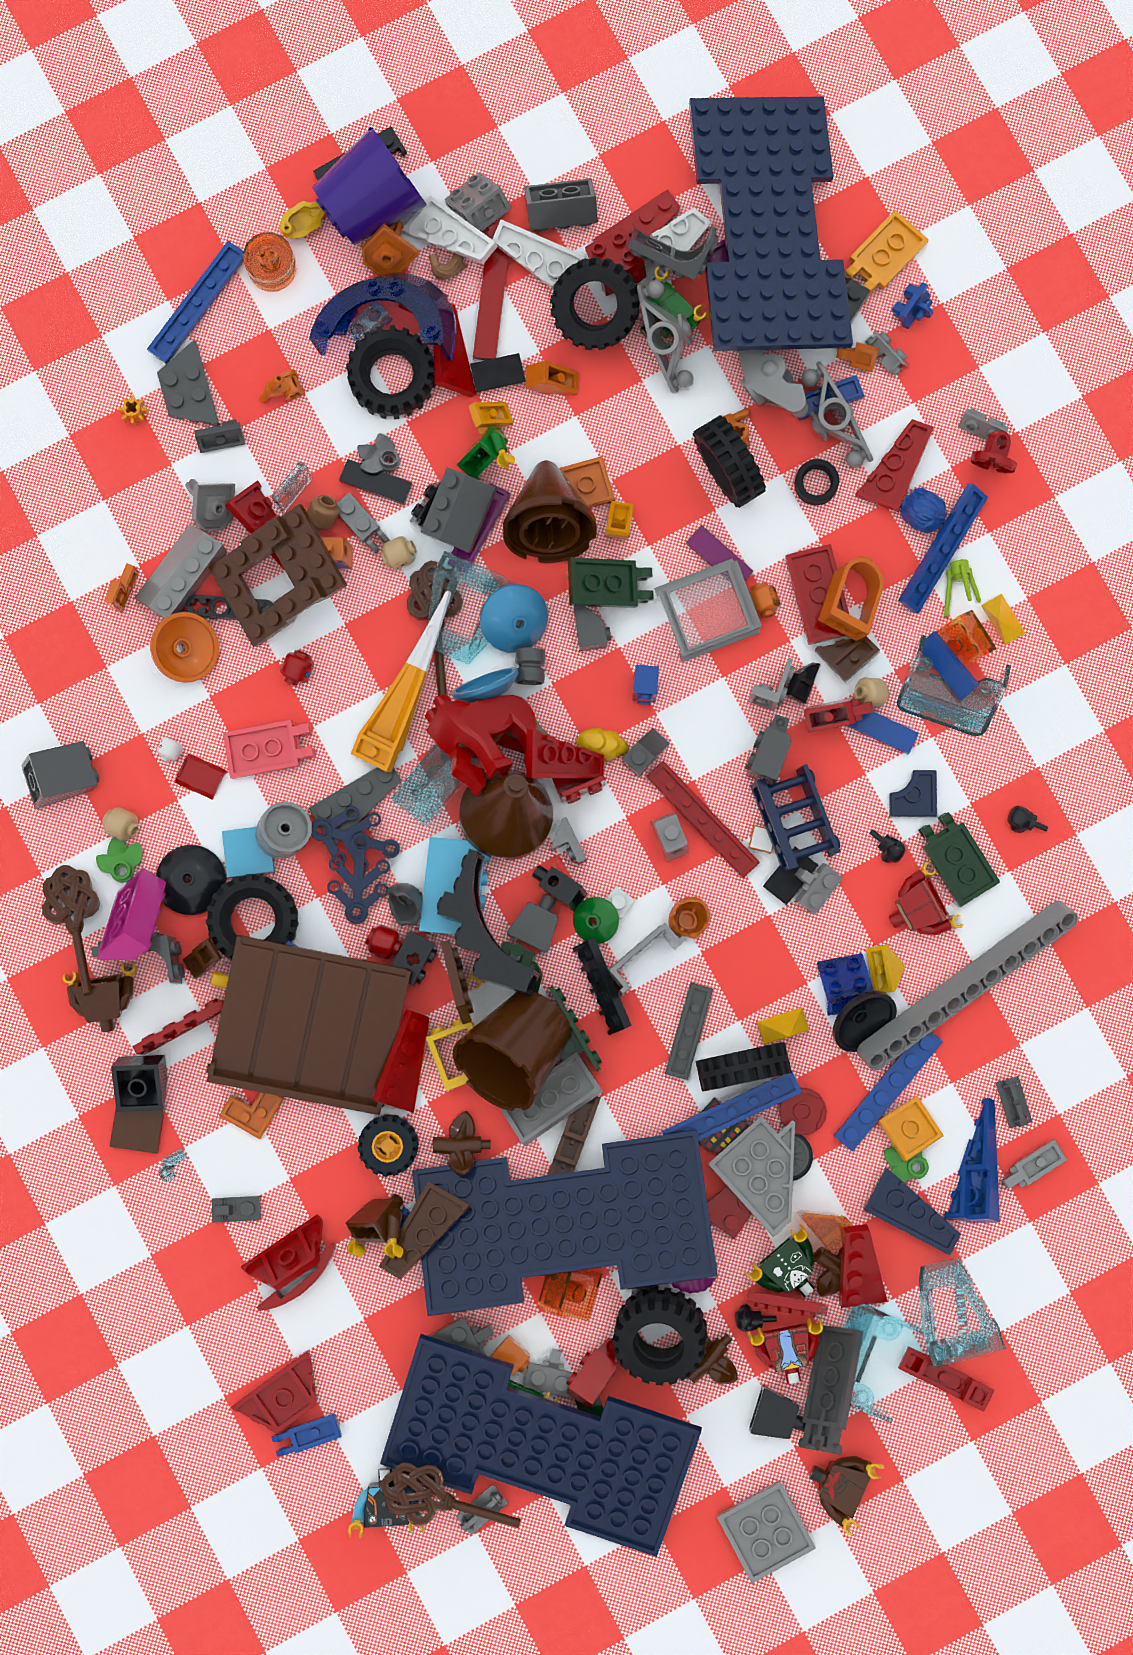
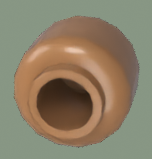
(323, 512)

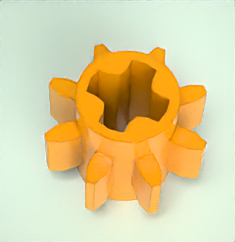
(137, 405)

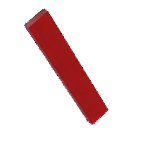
(491, 303)
(702, 819)

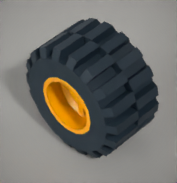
(388, 1145)

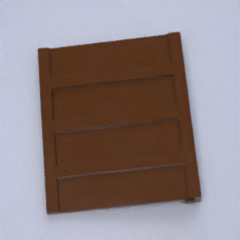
(307, 1024)

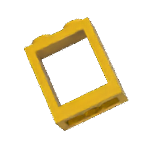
(439, 1033)

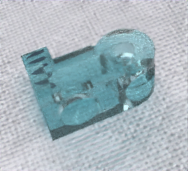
(368, 320)

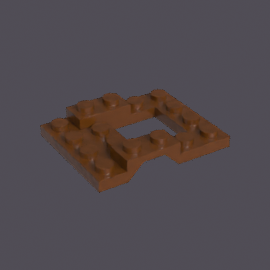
(304, 561)

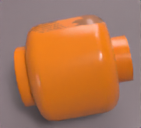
(765, 599)

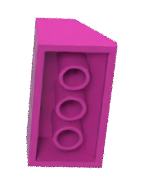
(133, 918)

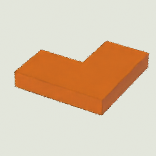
(120, 590)
(252, 1118)

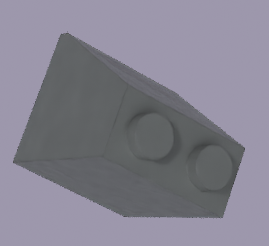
(59, 774)

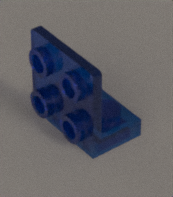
(843, 980)

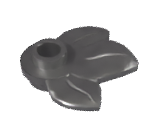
(376, 455)

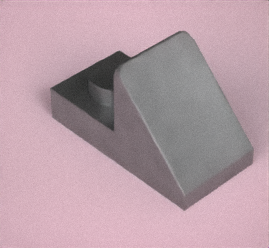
(566, 835)

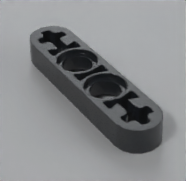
(227, 615)

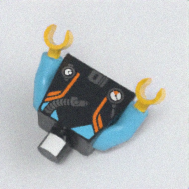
(372, 1511)

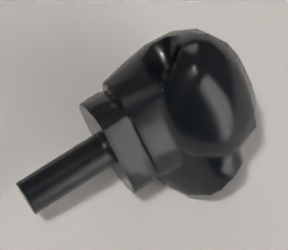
(1023, 819)
(891, 848)
(750, 1320)

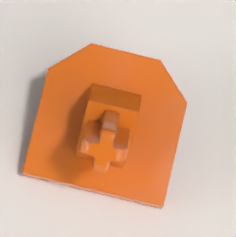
(388, 251)

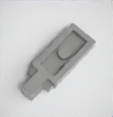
(1035, 1165)

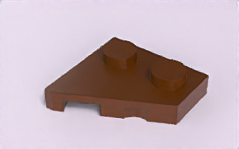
(848, 656)

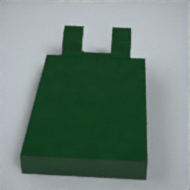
(607, 583)
(958, 860)

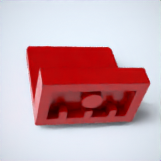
(572, 788)

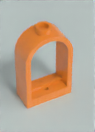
(843, 621)

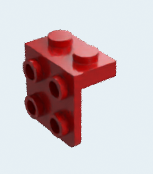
(615, 248)

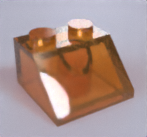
(967, 638)
(826, 1227)
(570, 1293)

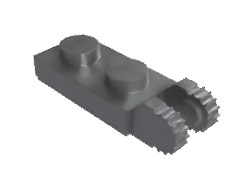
(360, 521)

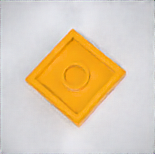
(910, 1128)

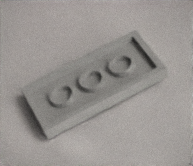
(563, 1093)

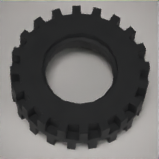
(382, 344)
(729, 461)
(247, 887)
(743, 1066)

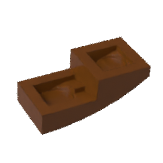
(202, 958)

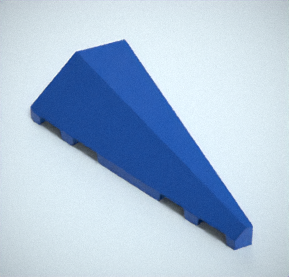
(977, 1189)

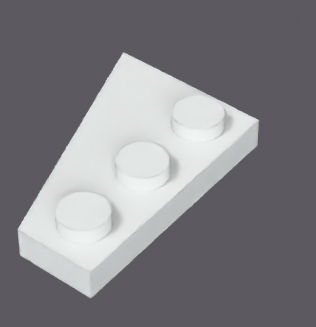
(682, 232)

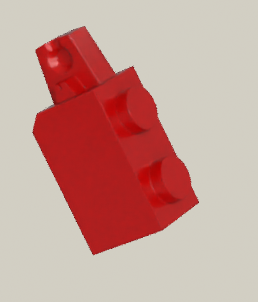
(835, 714)
(594, 1375)

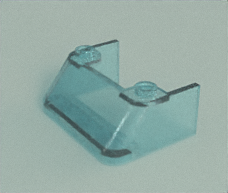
(934, 700)
(874, 1324)

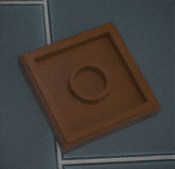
(137, 1130)

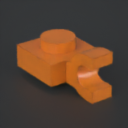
(861, 356)

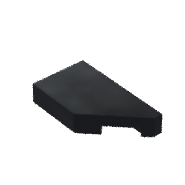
(802, 682)

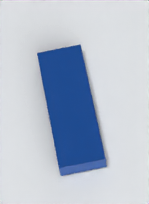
(849, 389)
(949, 666)
(886, 731)

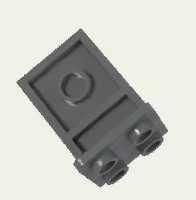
(681, 262)
(168, 949)

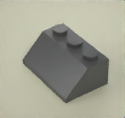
(561, 204)
(458, 510)

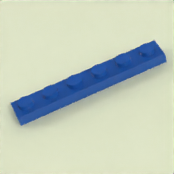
(196, 302)
(943, 548)
(886, 1091)
(739, 1107)

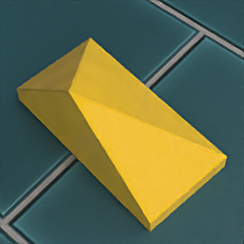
(1003, 619)
(884, 968)
(783, 1026)

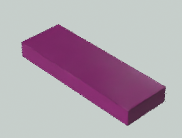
(714, 551)

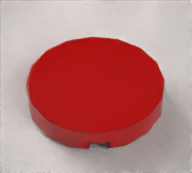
(806, 1110)

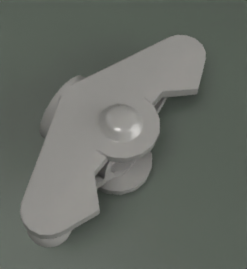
(680, 328)
(771, 383)
(854, 458)

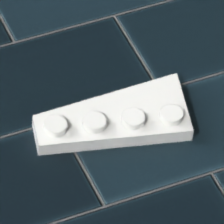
(535, 253)

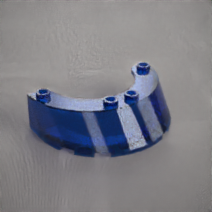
(415, 293)

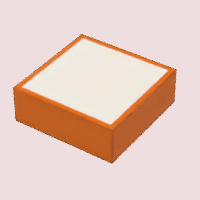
(760, 840)

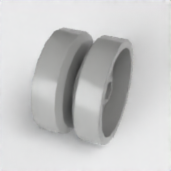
(289, 818)

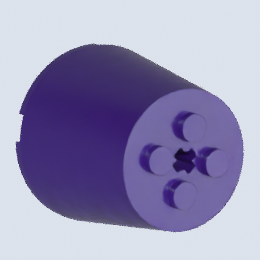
(366, 190)

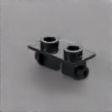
(421, 510)

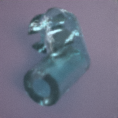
(168, 1164)

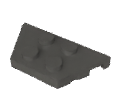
(187, 387)

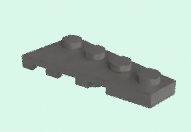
(362, 793)

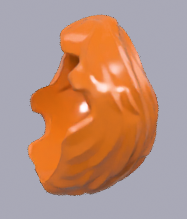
(689, 917)

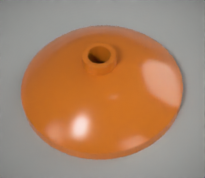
(198, 644)

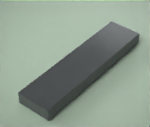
(688, 1031)

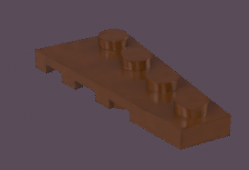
(425, 1225)

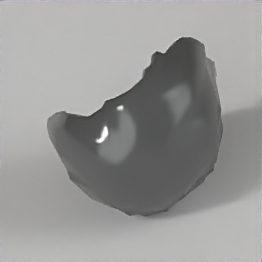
(405, 903)

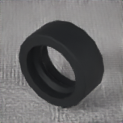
(822, 465)

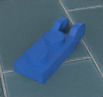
(309, 1434)

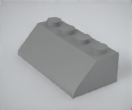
(181, 572)

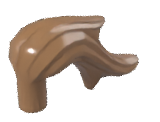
(448, 270)

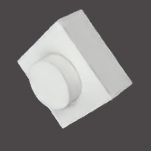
(620, 900)

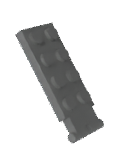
(831, 1389)

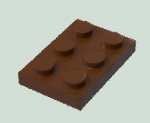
(457, 981)

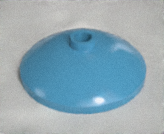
(502, 612)
(486, 686)

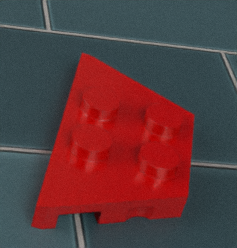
(288, 1256)
(282, 1396)

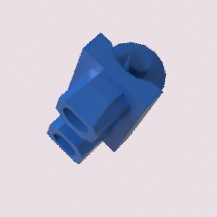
(917, 306)

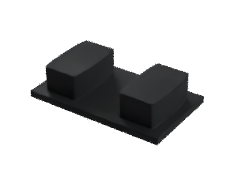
(497, 372)
(787, 885)

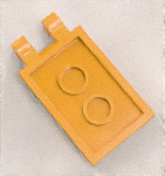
(886, 252)

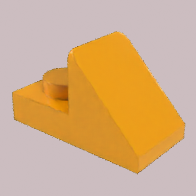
(490, 414)
(619, 520)

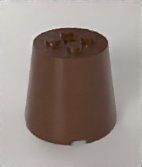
(513, 1050)

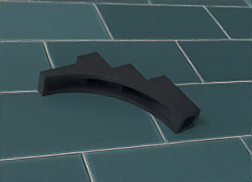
(474, 936)

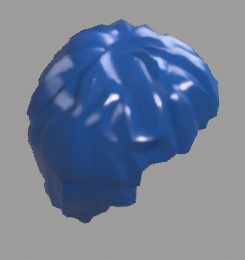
(923, 510)

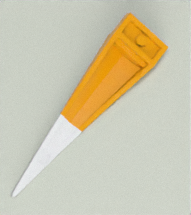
(390, 722)

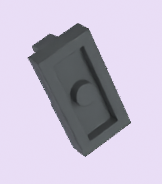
(220, 437)
(236, 1209)

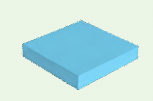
(244, 854)

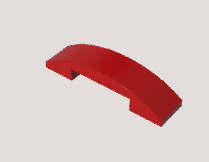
(277, 1299)
(946, 1379)

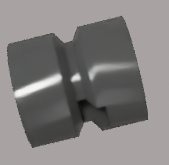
(530, 665)

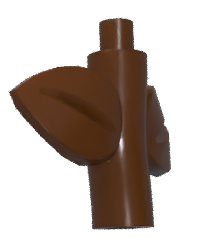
(461, 1144)
(829, 1280)
(718, 1367)

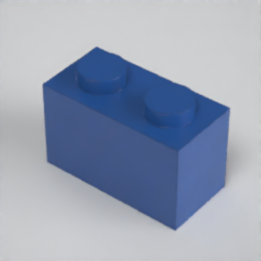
(645, 684)

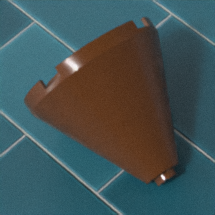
(549, 518)
(508, 816)

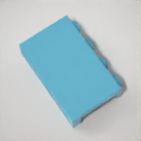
(442, 869)

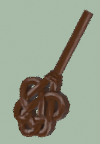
(426, 580)
(75, 905)
(448, 1502)

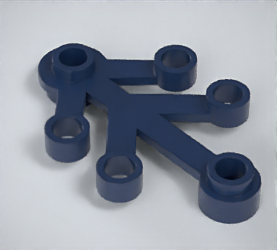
(346, 836)
(358, 882)

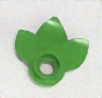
(120, 856)
(904, 1170)

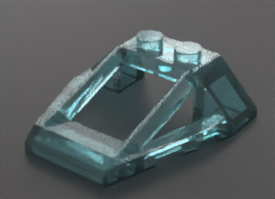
(470, 574)
(967, 1344)

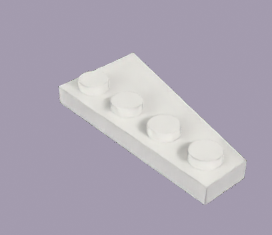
(449, 231)

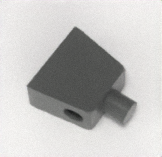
(536, 924)

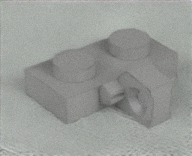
(816, 887)
(548, 1376)

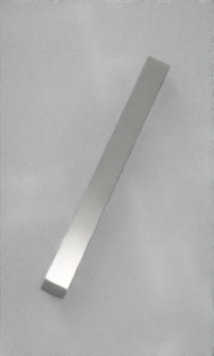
(967, 985)

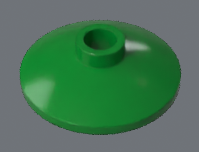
(606, 917)

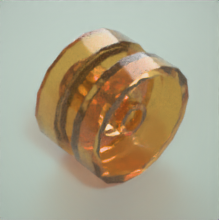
(269, 261)

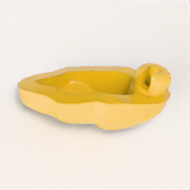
(301, 220)
(603, 742)

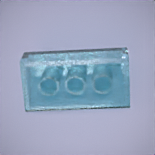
(429, 786)

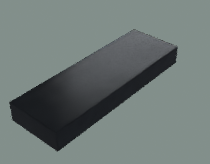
(379, 484)

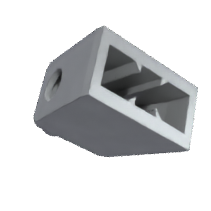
(670, 836)

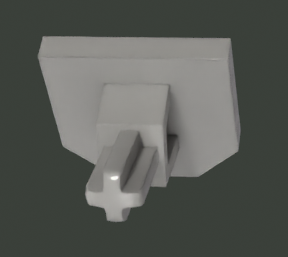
(209, 504)

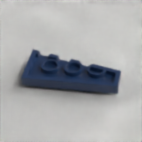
(906, 1210)

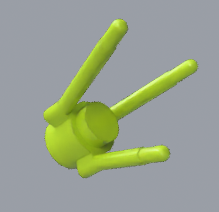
(962, 573)

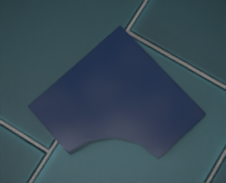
(917, 798)

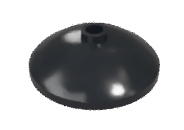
(206, 874)
(862, 1018)

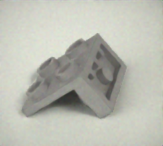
(479, 201)
(763, 694)

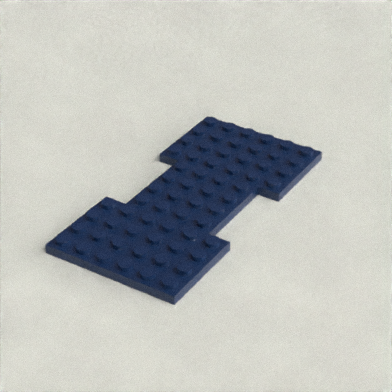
(773, 283)
(634, 1214)
(611, 1469)

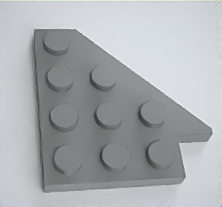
(761, 1172)

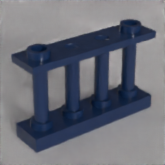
(780, 835)

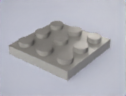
(766, 1531)

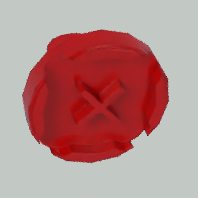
(994, 456)

